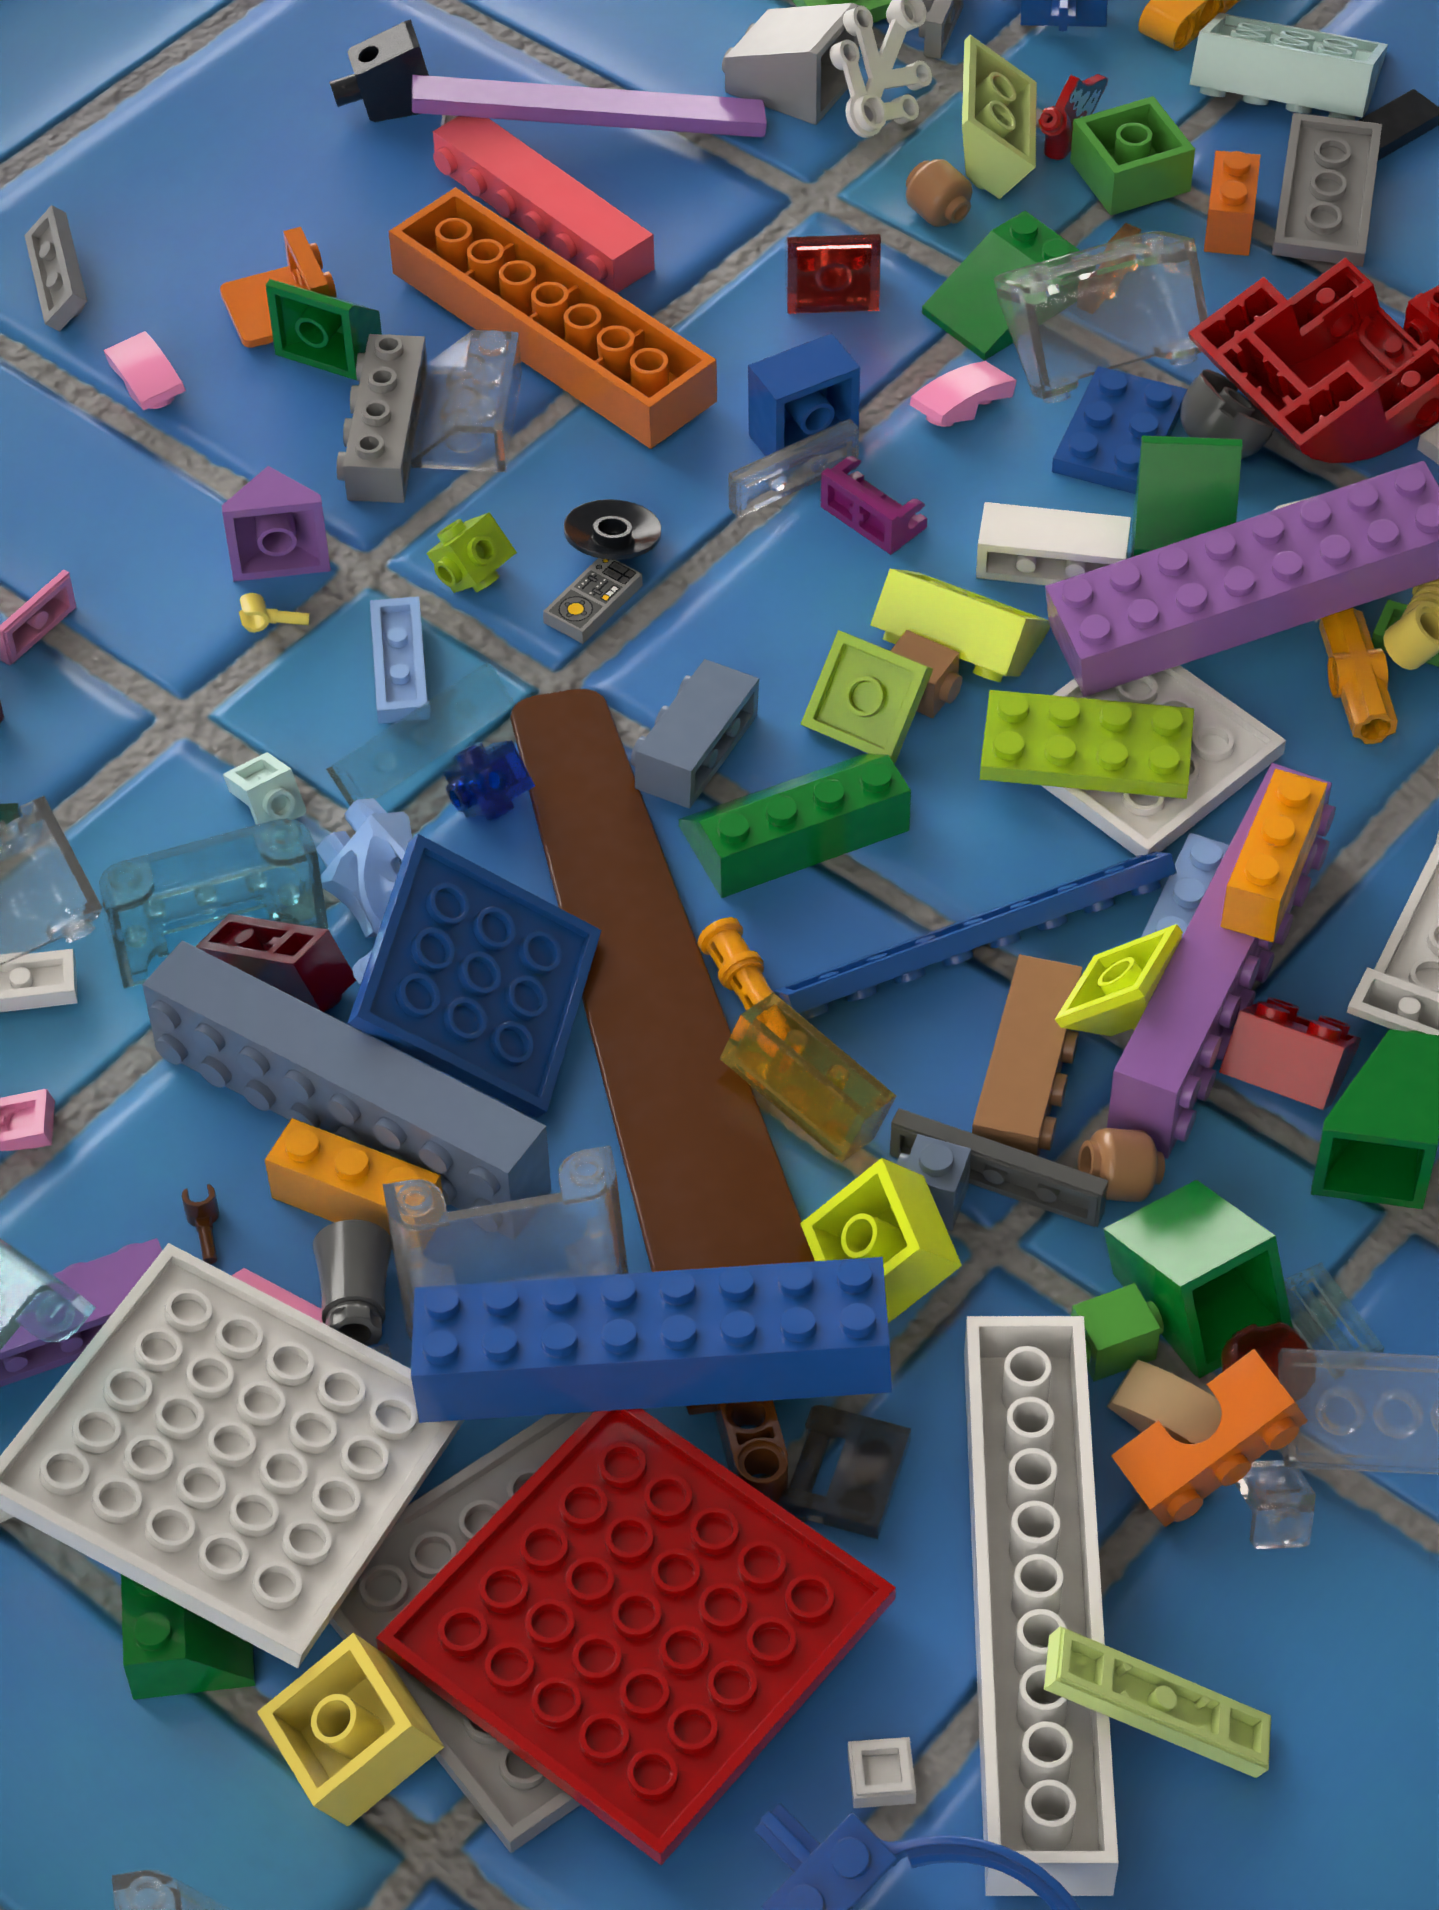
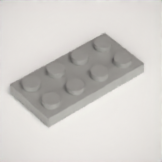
(1327, 189)

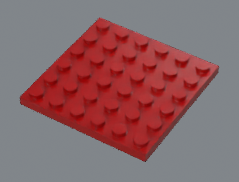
(637, 1625)

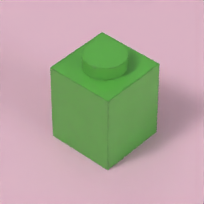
(1119, 1330)

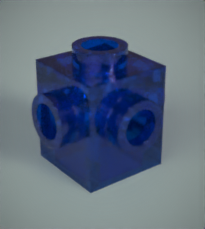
(487, 779)

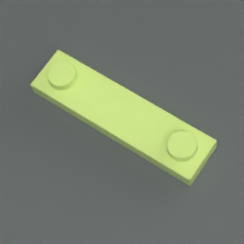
(1157, 1702)

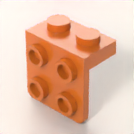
(247, 296)

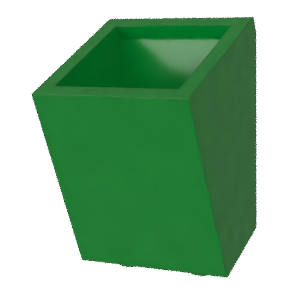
(1384, 1126)
(1202, 1269)

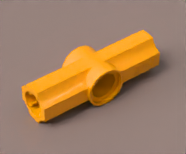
(1358, 675)

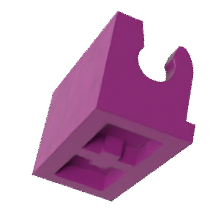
(868, 508)

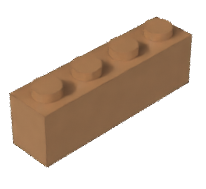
(1028, 1058)

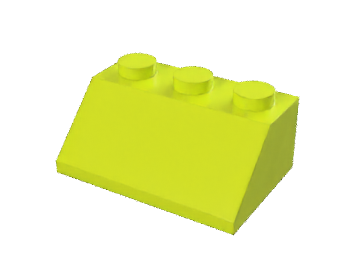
(979, 628)

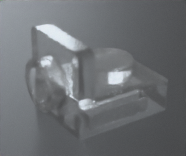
(1279, 1504)

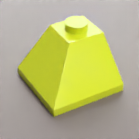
(1119, 984)

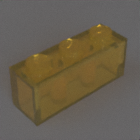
(807, 1077)

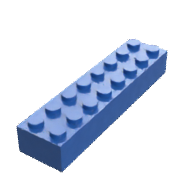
(650, 1340)

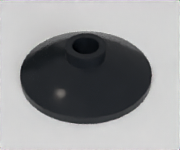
(612, 529)

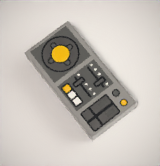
(592, 599)

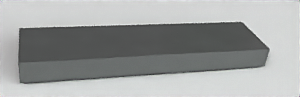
(1011, 1170)

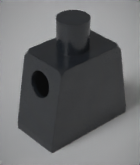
(383, 73)

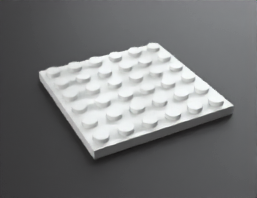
(225, 1454)

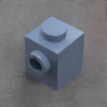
(945, 1171)

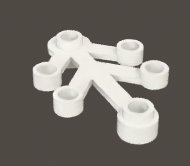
(865, 109)

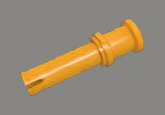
(737, 964)

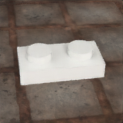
(39, 981)

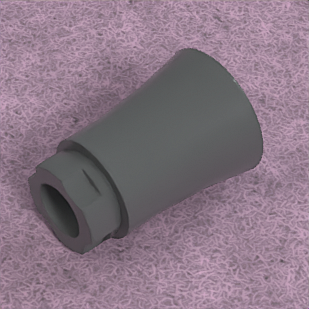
(352, 1277)

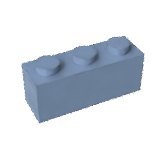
(695, 733)

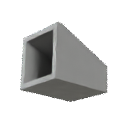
(789, 61)

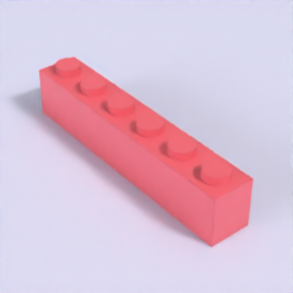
(544, 201)

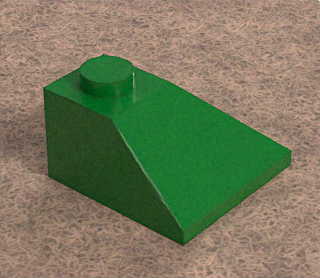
(319, 328)

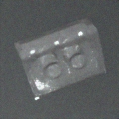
(470, 404)

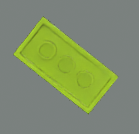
(1087, 744)

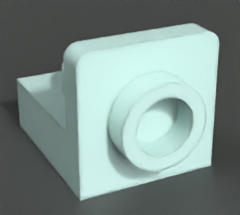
(266, 788)

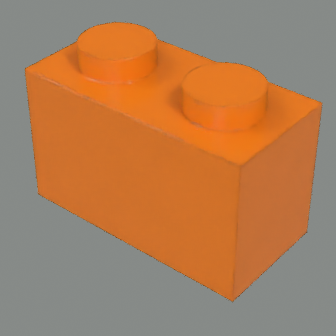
(1232, 203)

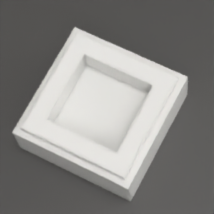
(881, 1772)

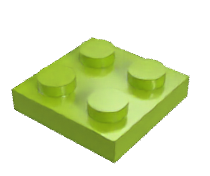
(866, 696)

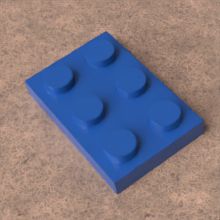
(1109, 424)

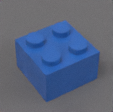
(801, 393)

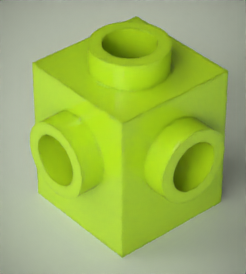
(470, 553)

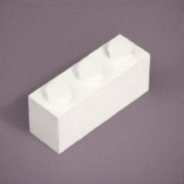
(1046, 543)

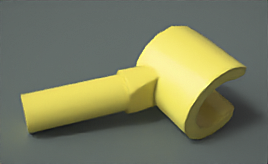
(257, 617)

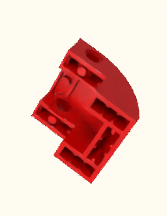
(1326, 365)

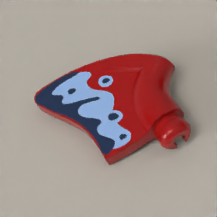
(1075, 101)

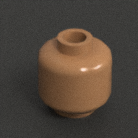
(938, 192)
(1125, 1160)

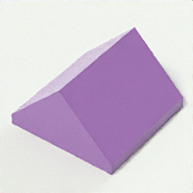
(275, 529)

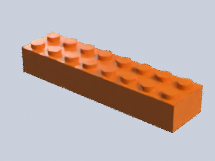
(565, 319)

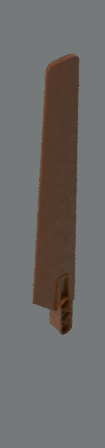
(682, 1117)

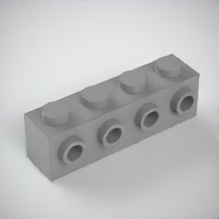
(383, 418)

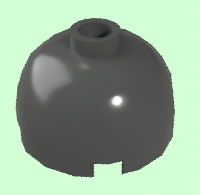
(1218, 411)

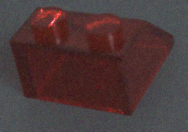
(832, 273)

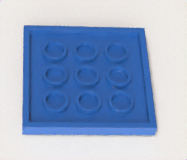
(475, 976)

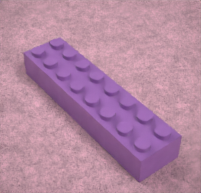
(1248, 579)
(1199, 1001)

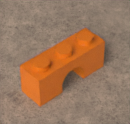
(1179, 1475)

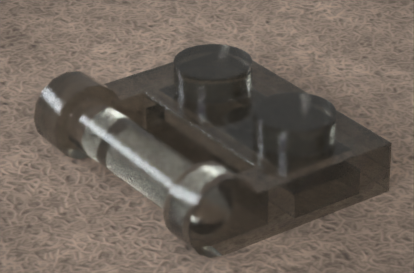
(862, 1477)

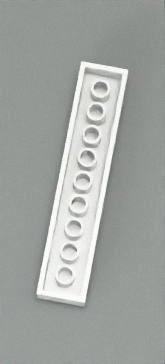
(1033, 1571)

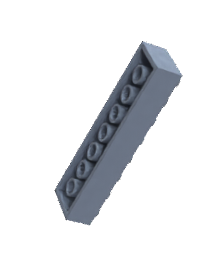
(341, 1080)

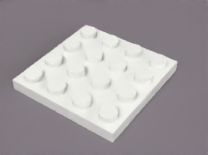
(1225, 755)

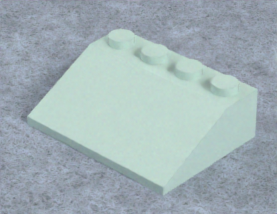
(1287, 66)

